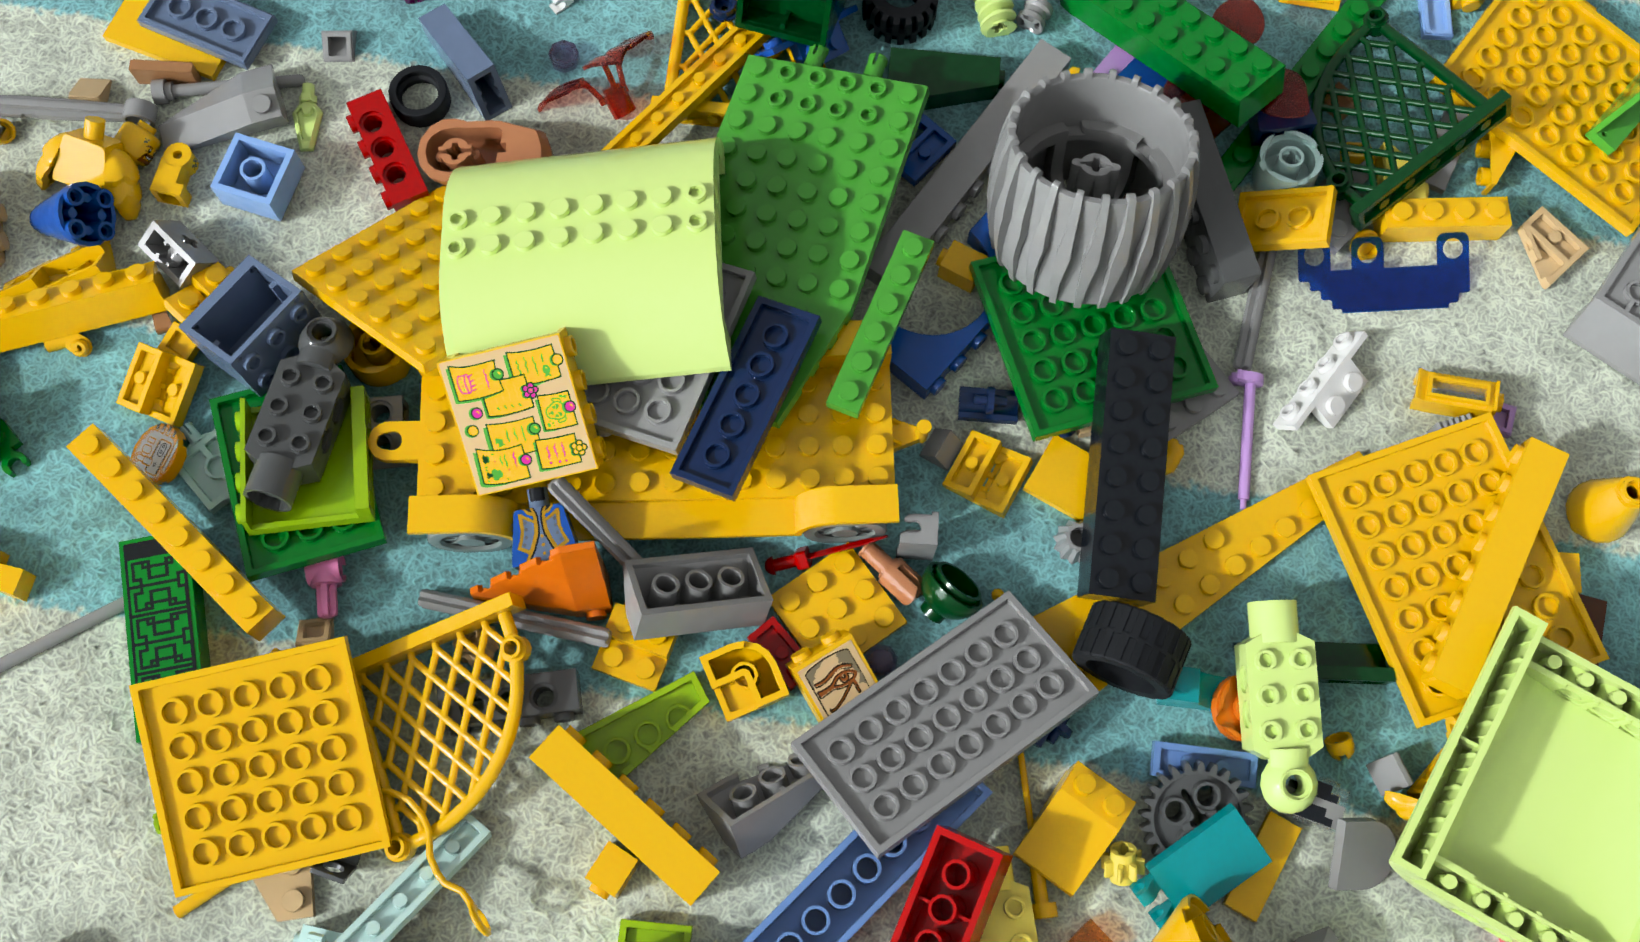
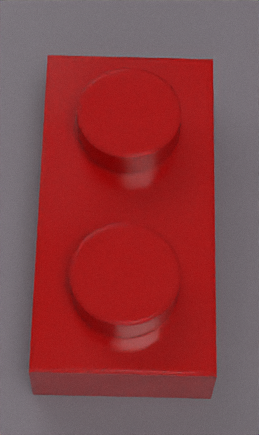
(780, 645)

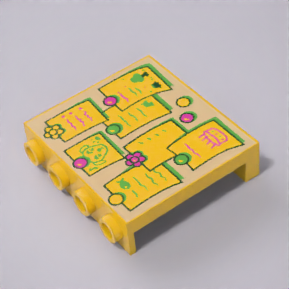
(522, 412)

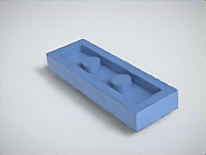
(1240, 764)

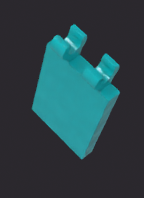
(1202, 863)

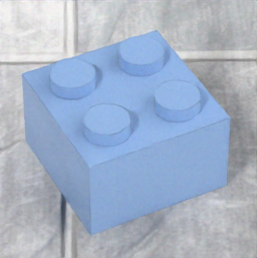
(258, 176)

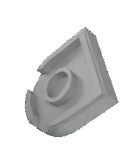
(1360, 854)

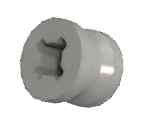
(1034, 15)

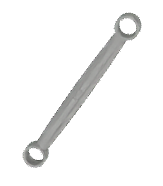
(76, 110)

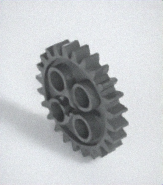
(1167, 830)

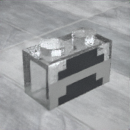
(1326, 808)

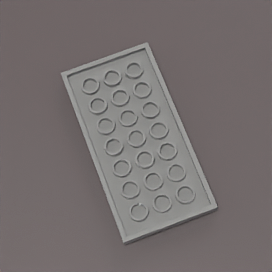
(943, 723)

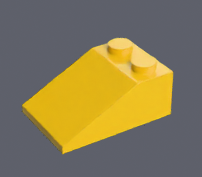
(1074, 828)

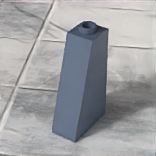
(466, 62)

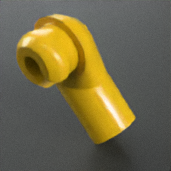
(76, 343)
(1174, 455)

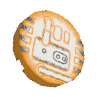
(160, 453)

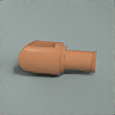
(893, 573)

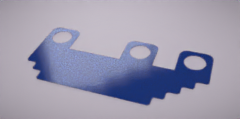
(1376, 288)

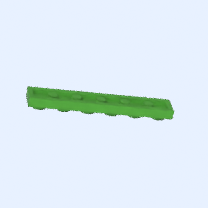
(880, 324)

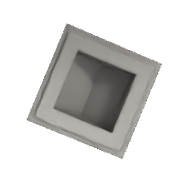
(941, 448)

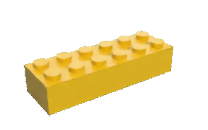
(624, 814)

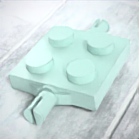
(204, 468)

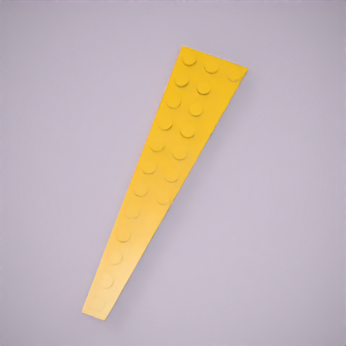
(1206, 564)

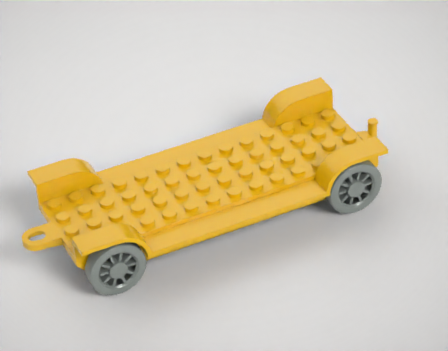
(811, 476)

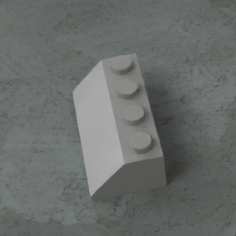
(695, 593)

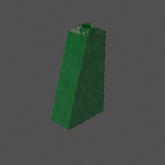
(950, 76)

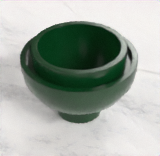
(949, 593)

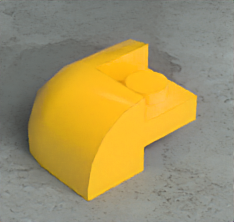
(744, 678)

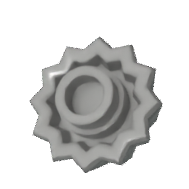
(1069, 541)

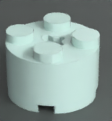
(1287, 162)

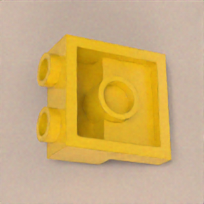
(202, 285)
(630, 660)

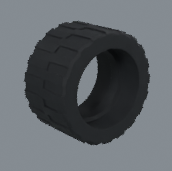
(1132, 649)

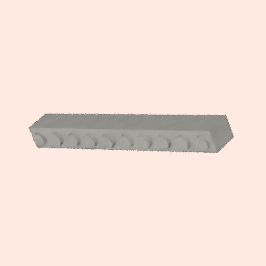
(968, 162)

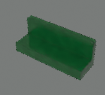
(1352, 664)

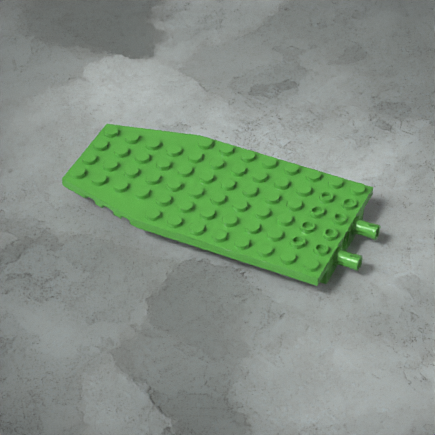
(811, 185)

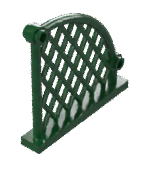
(1421, 166)

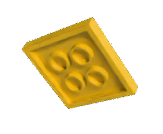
(839, 596)

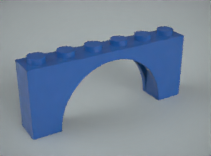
(924, 359)

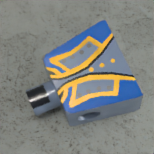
(540, 528)

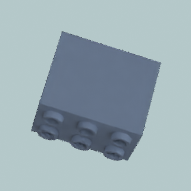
(250, 323)

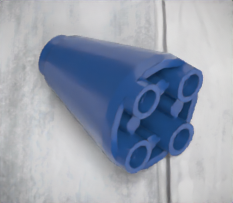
(77, 214)

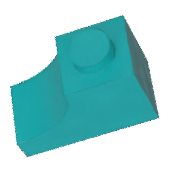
(1193, 690)

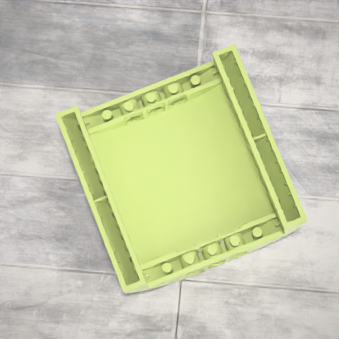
(596, 244)
(1535, 799)

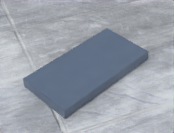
(215, 27)

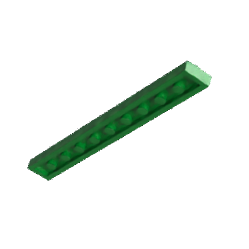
(1240, 156)

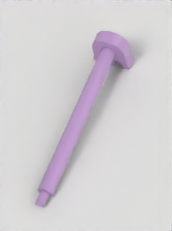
(1250, 381)

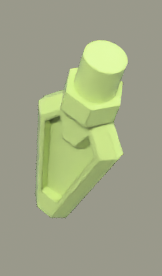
(307, 118)

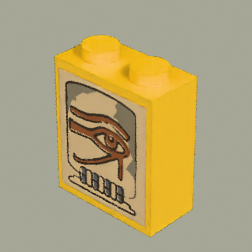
(831, 673)

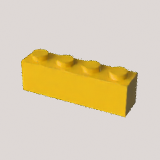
(1429, 217)

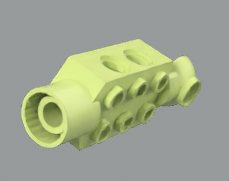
(1279, 702)

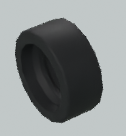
(415, 75)

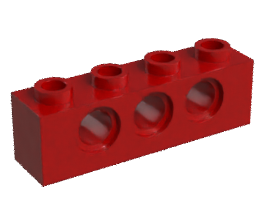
(374, 112)

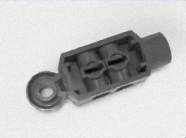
(300, 416)

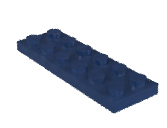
(746, 398)

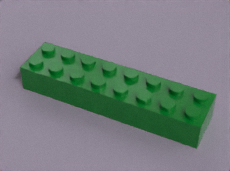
(1189, 52)

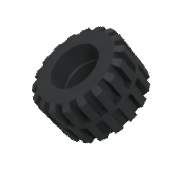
(899, 22)

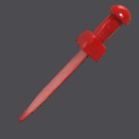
(803, 558)

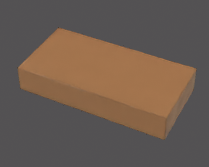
(173, 71)

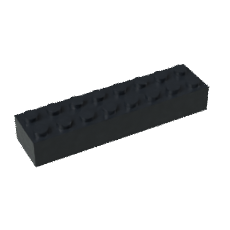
(1127, 467)

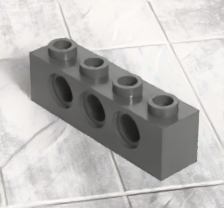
(566, 702)

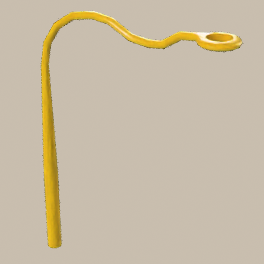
(478, 918)

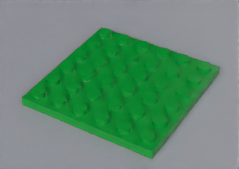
(1055, 347)

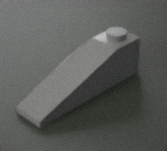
(241, 105)
(759, 807)

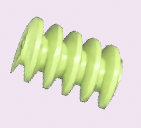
(995, 17)

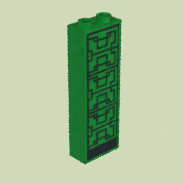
(161, 614)

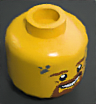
(139, 141)

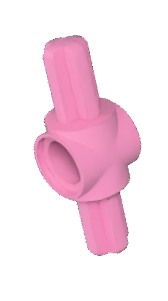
(326, 579)

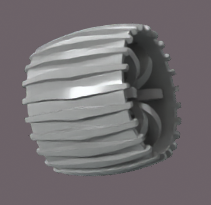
(1106, 142)

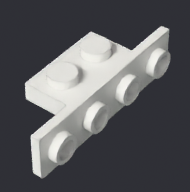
(1329, 387)

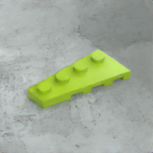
(645, 725)

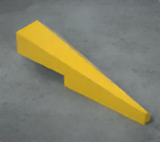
(75, 265)

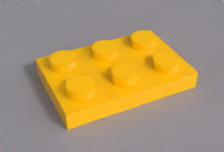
(1289, 217)

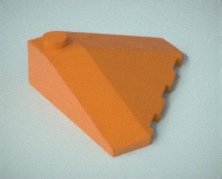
(566, 584)

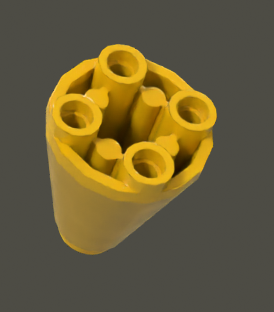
(1604, 508)

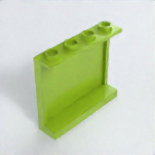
(345, 488)

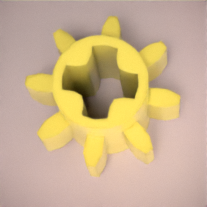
(1123, 863)

